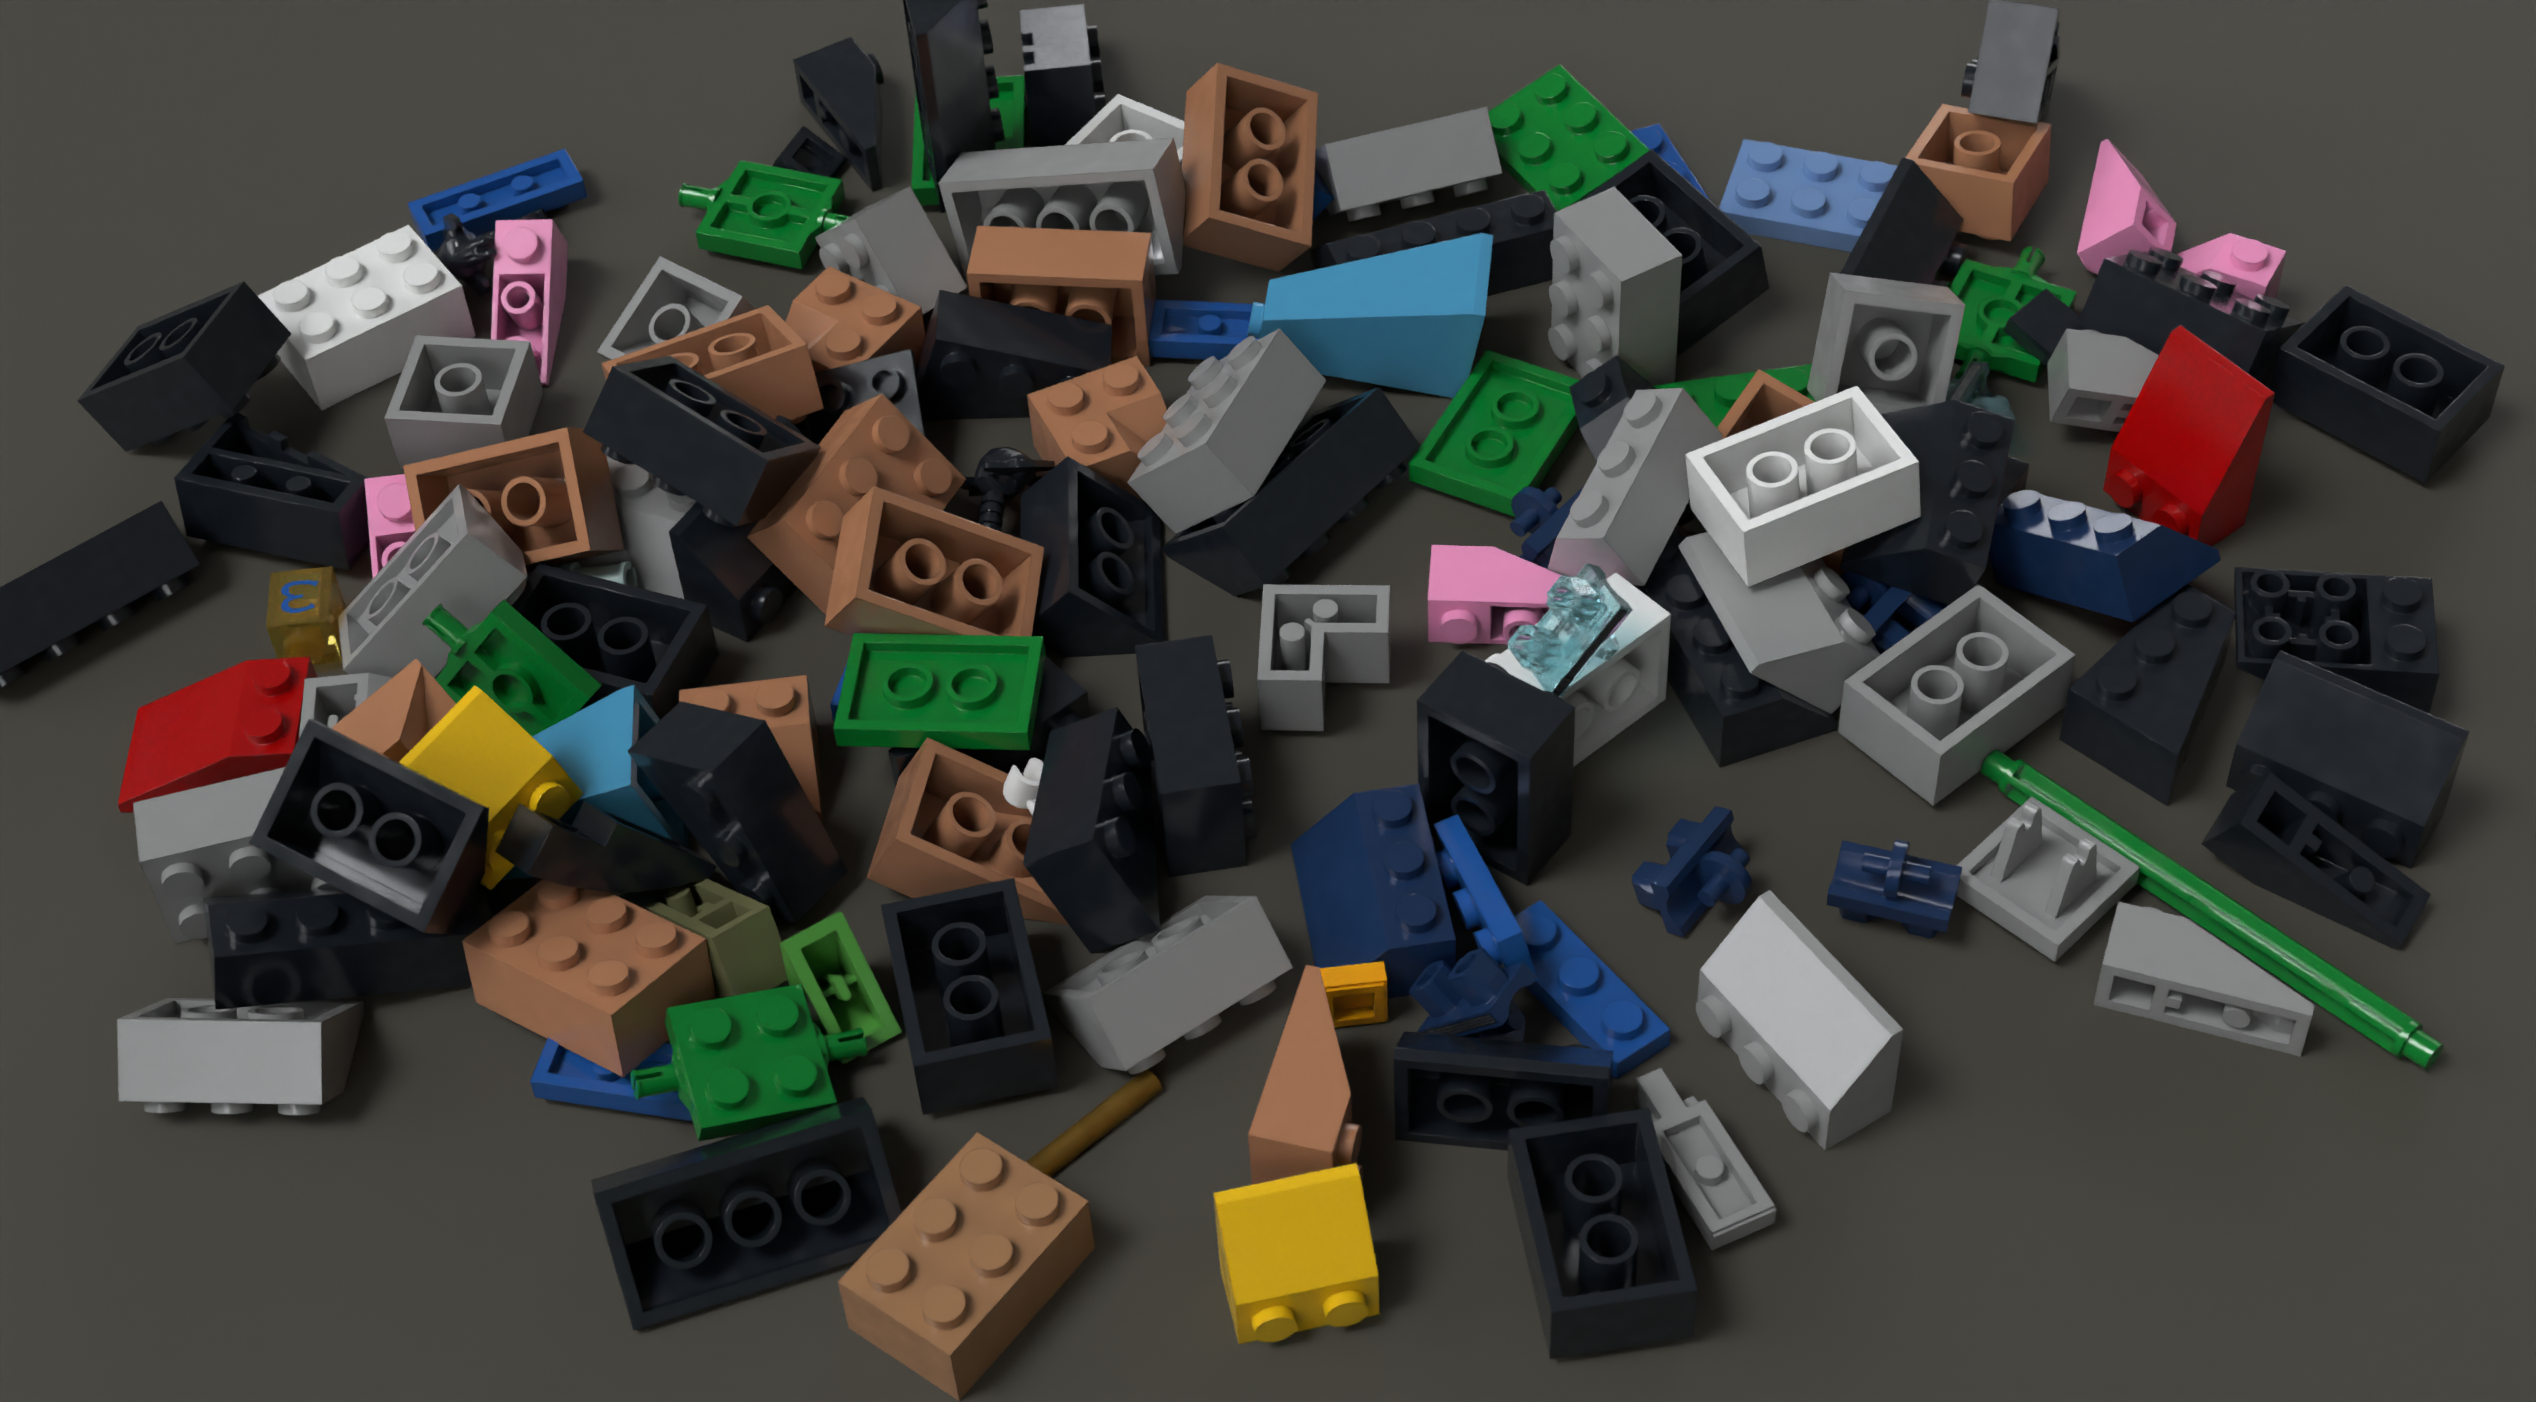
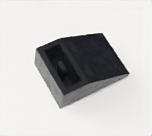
(2348, 623)

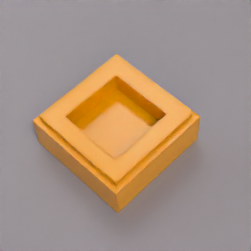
(1356, 993)

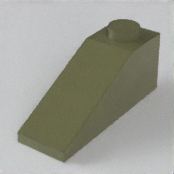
(737, 932)

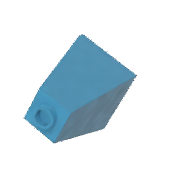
(1388, 317)
(595, 756)

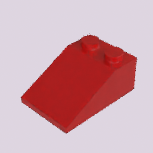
(2191, 442)
(216, 729)

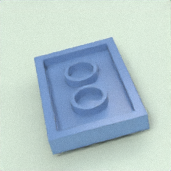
(1803, 194)

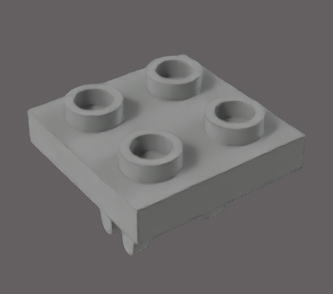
(2044, 878)

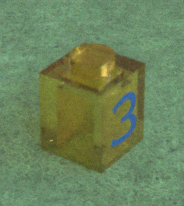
(305, 614)

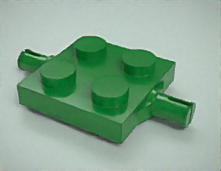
(766, 213)
(1990, 300)
(512, 666)
(748, 1061)

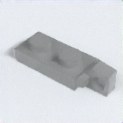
(1704, 1164)

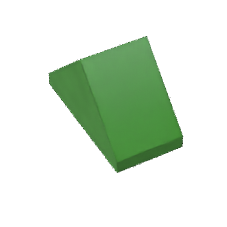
(838, 981)

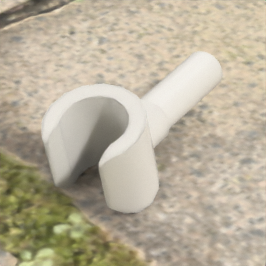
(1022, 790)

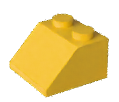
(496, 764)
(1297, 1254)

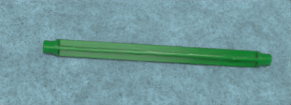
(2227, 918)

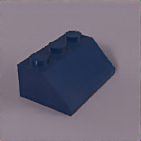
(2091, 555)
(1375, 887)

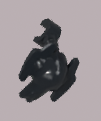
(467, 254)
(1001, 476)

